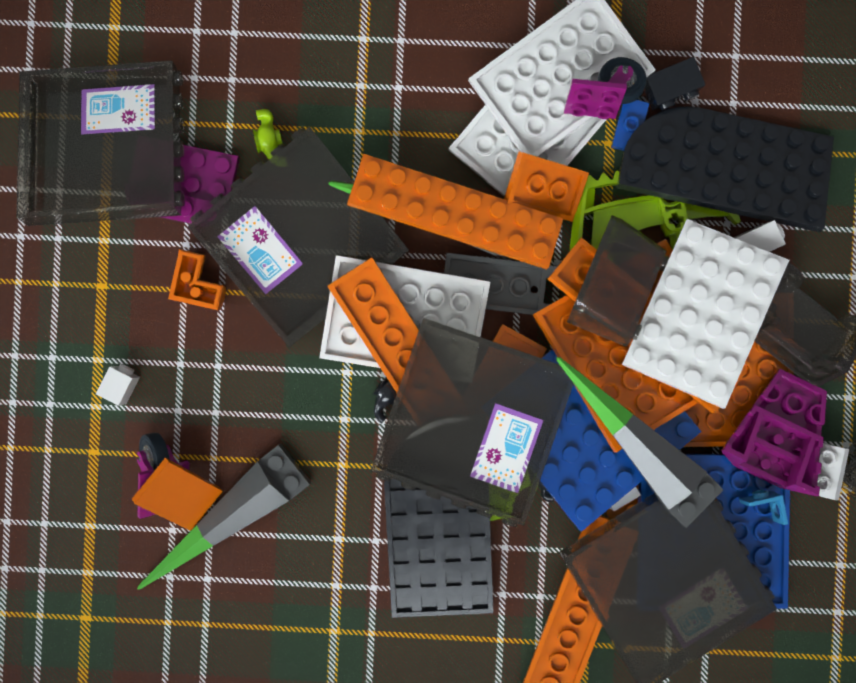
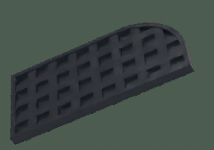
(731, 165)
(436, 555)

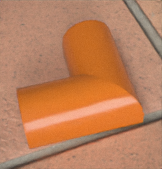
(188, 287)

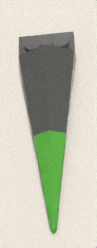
(672, 476)
(260, 491)

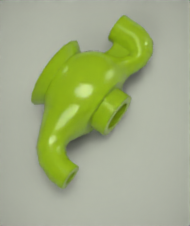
(266, 137)

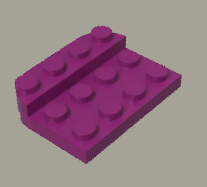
(206, 176)

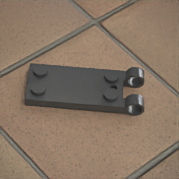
(508, 281)

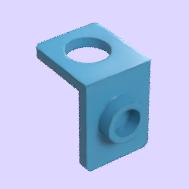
(763, 496)

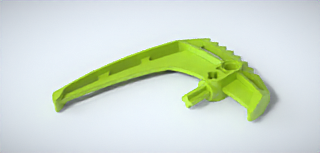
(637, 211)

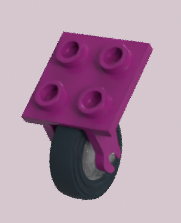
(618, 83)
(151, 453)

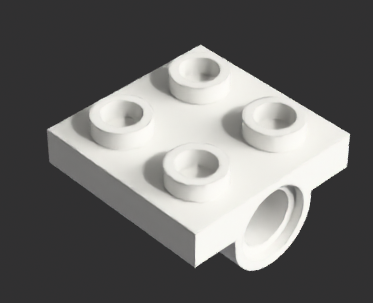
(832, 470)

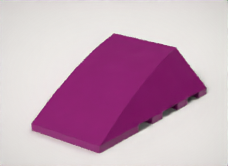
(782, 435)

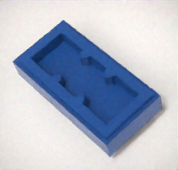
(629, 119)

